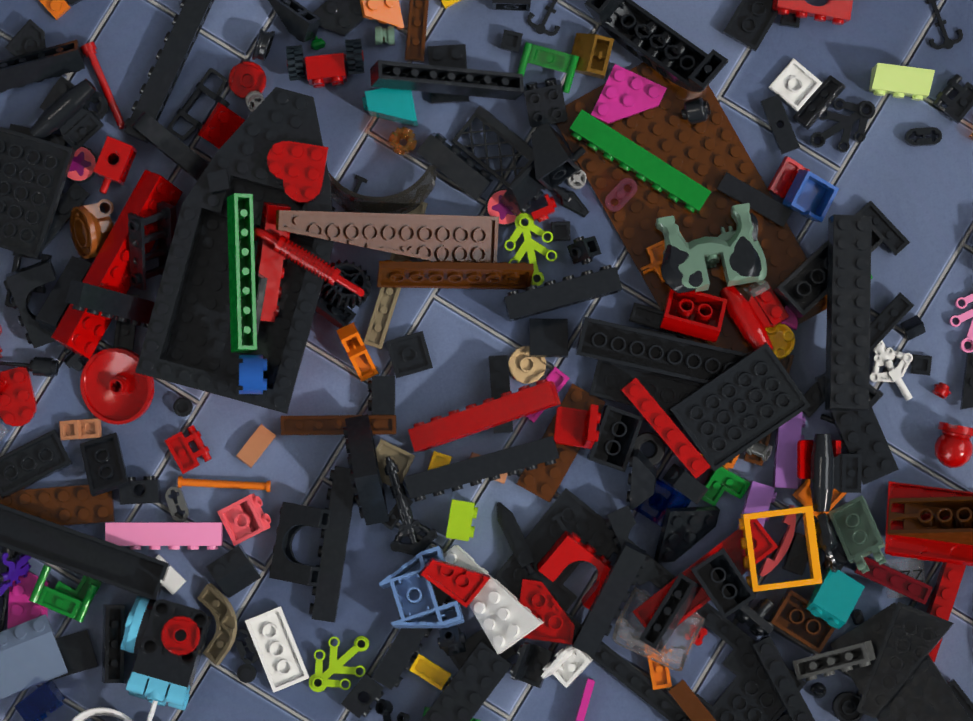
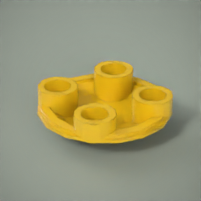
(781, 339)

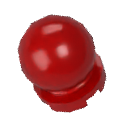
(954, 445)

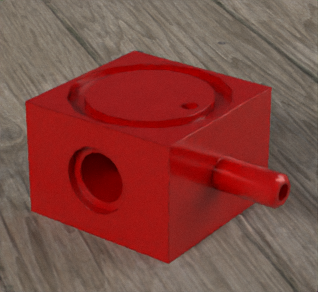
(118, 172)

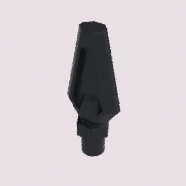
(571, 201)

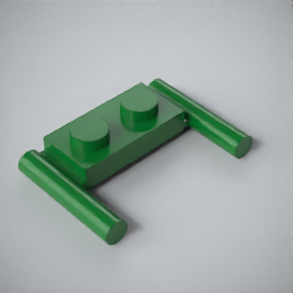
(549, 59)
(60, 601)

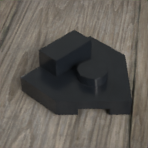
(27, 40)

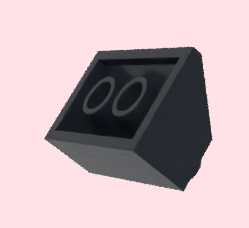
(616, 438)
(723, 582)

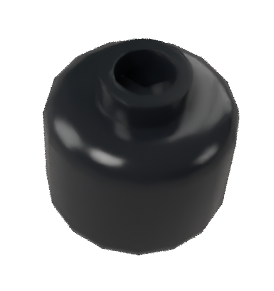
(696, 110)

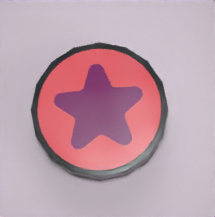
(82, 165)
(496, 208)

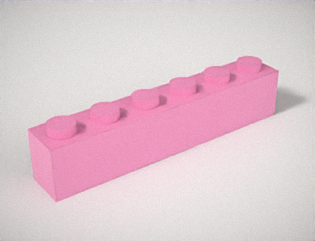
(165, 534)

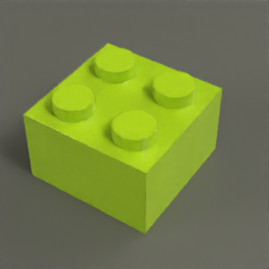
(460, 520)

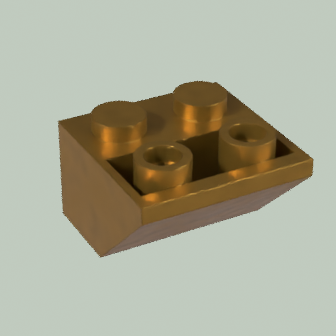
(593, 54)

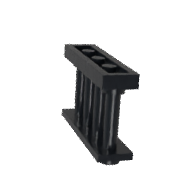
(137, 239)

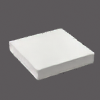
(795, 85)

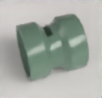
(384, 35)

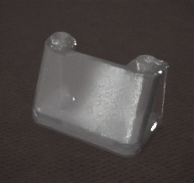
(678, 647)

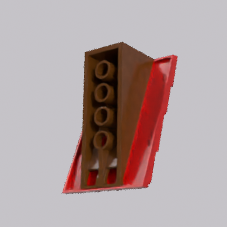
(929, 523)

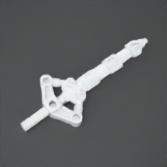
(884, 357)

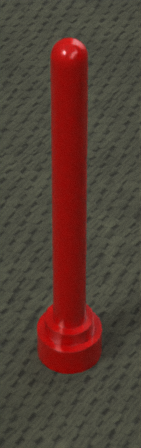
(89, 51)

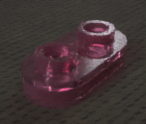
(621, 195)

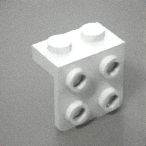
(567, 665)

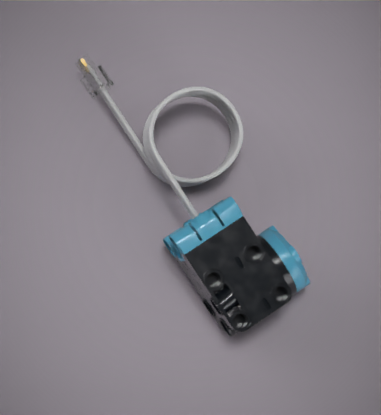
(156, 671)

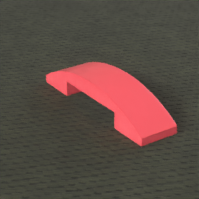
(769, 564)

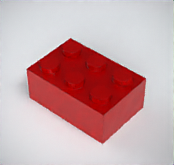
(694, 314)

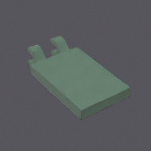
(858, 533)

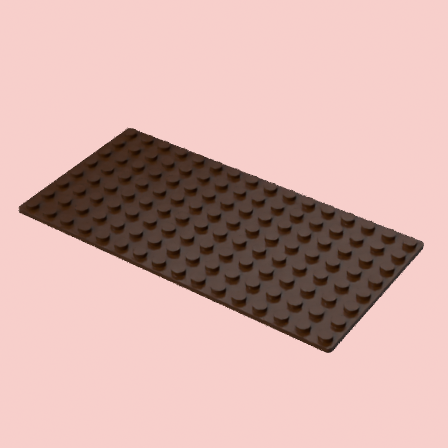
(703, 154)

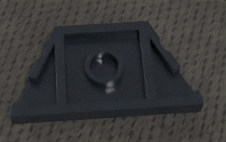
(340, 15)

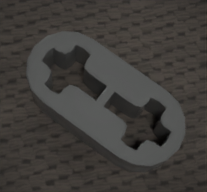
(181, 502)

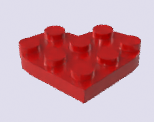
(299, 167)
(17, 397)

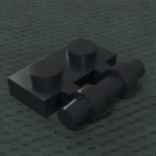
(962, 102)

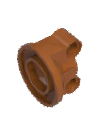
(90, 227)

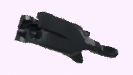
(828, 543)

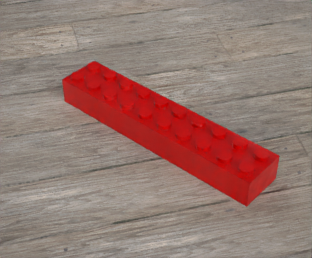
(111, 267)

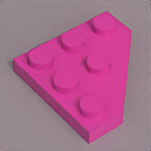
(626, 96)

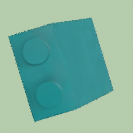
(391, 105)
(835, 598)

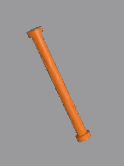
(224, 484)

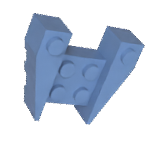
(417, 597)

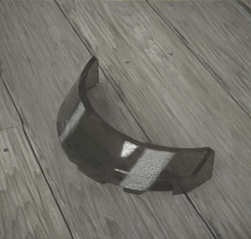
(398, 203)

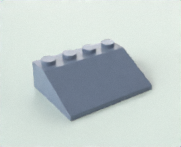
(29, 656)

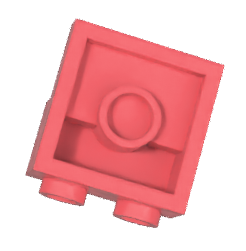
(244, 518)

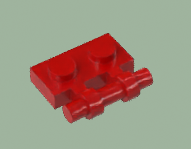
(182, 452)

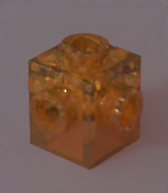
(397, 136)

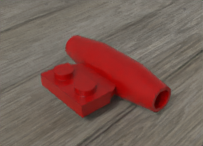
(754, 315)

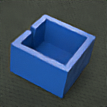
(810, 195)

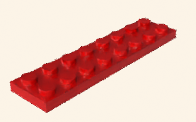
(762, 546)

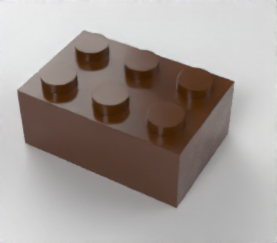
(799, 623)

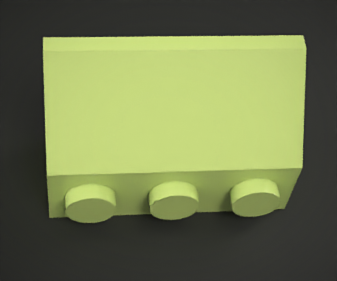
(901, 81)

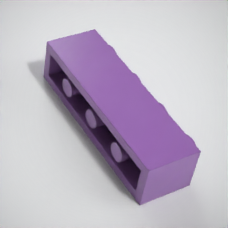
(786, 453)
(758, 499)

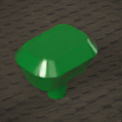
(317, 43)

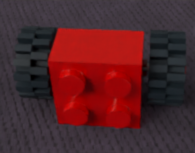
(325, 68)

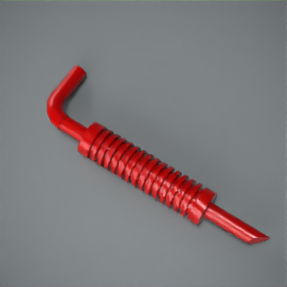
(307, 260)

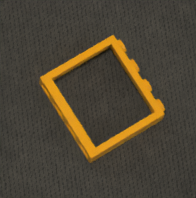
(811, 543)

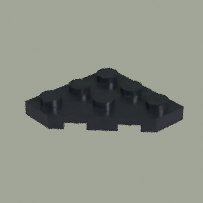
(683, 529)

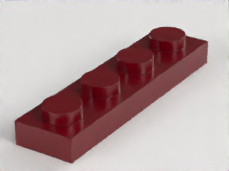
(896, 581)

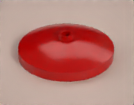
(102, 387)

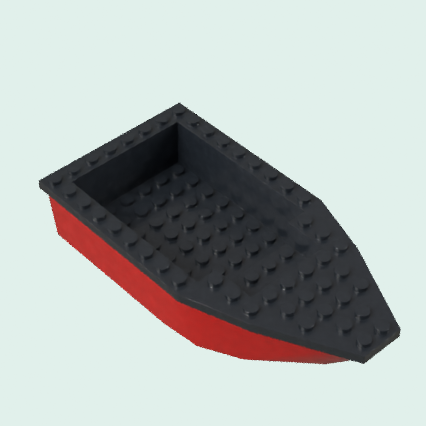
(191, 313)

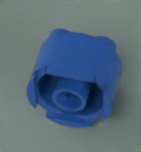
(252, 374)

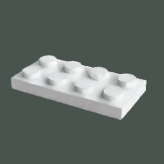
(277, 649)

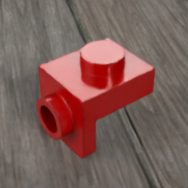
(542, 214)

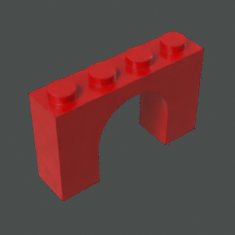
(834, 10)
(571, 549)

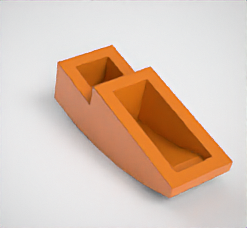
(357, 351)

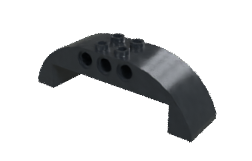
(657, 43)

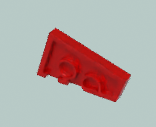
(454, 580)

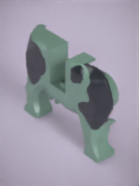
(687, 262)

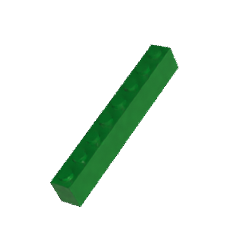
(640, 161)
(241, 273)

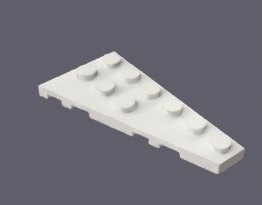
(495, 607)

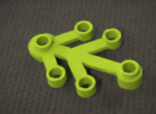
(529, 244)
(336, 666)

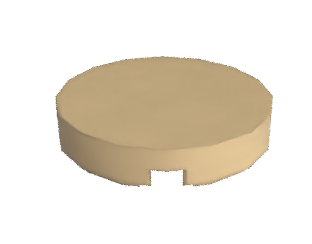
(526, 368)

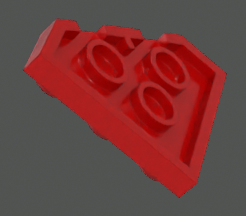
(556, 625)

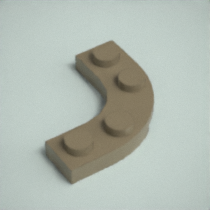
(225, 623)

